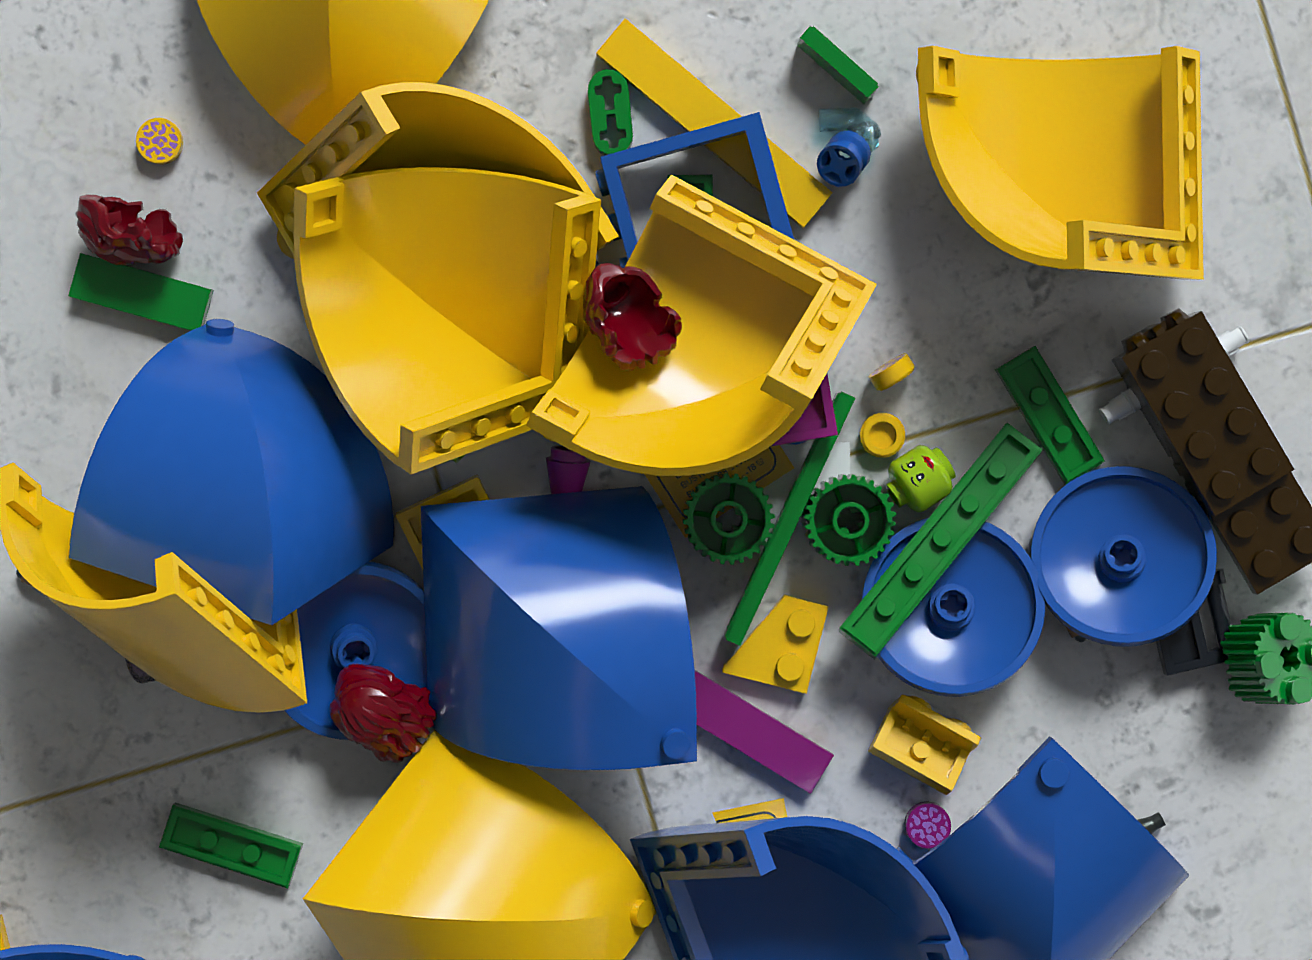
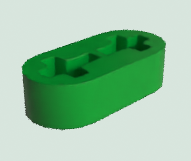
(599, 113)

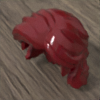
(118, 236)
(627, 317)
(381, 711)

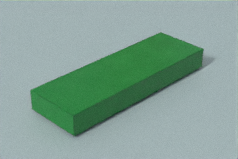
(140, 293)
(1049, 415)
(231, 845)

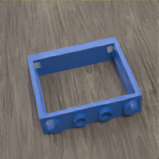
(611, 182)

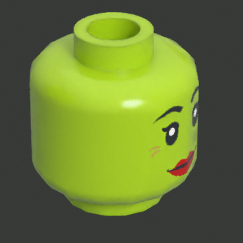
(920, 478)

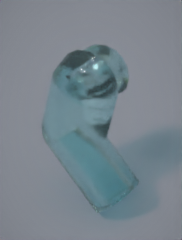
(850, 120)

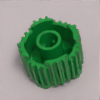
(858, 496)
(748, 502)
(1270, 658)

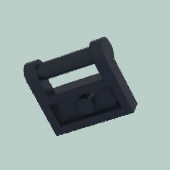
(1187, 646)

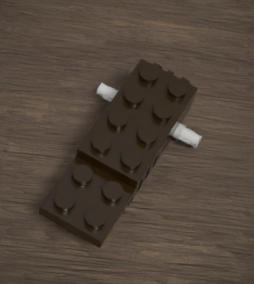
(1217, 442)

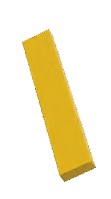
(696, 107)

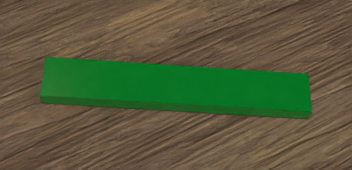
(785, 525)
(940, 541)

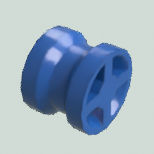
(841, 170)

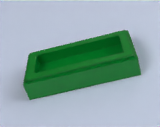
(837, 64)

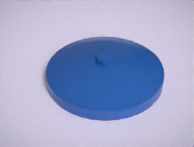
(1124, 556)
(362, 619)
(972, 623)

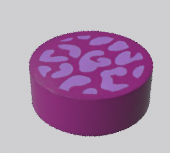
(927, 824)

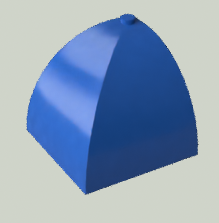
(236, 469)
(559, 631)
(1050, 867)
(791, 893)

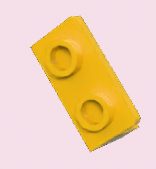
(924, 743)

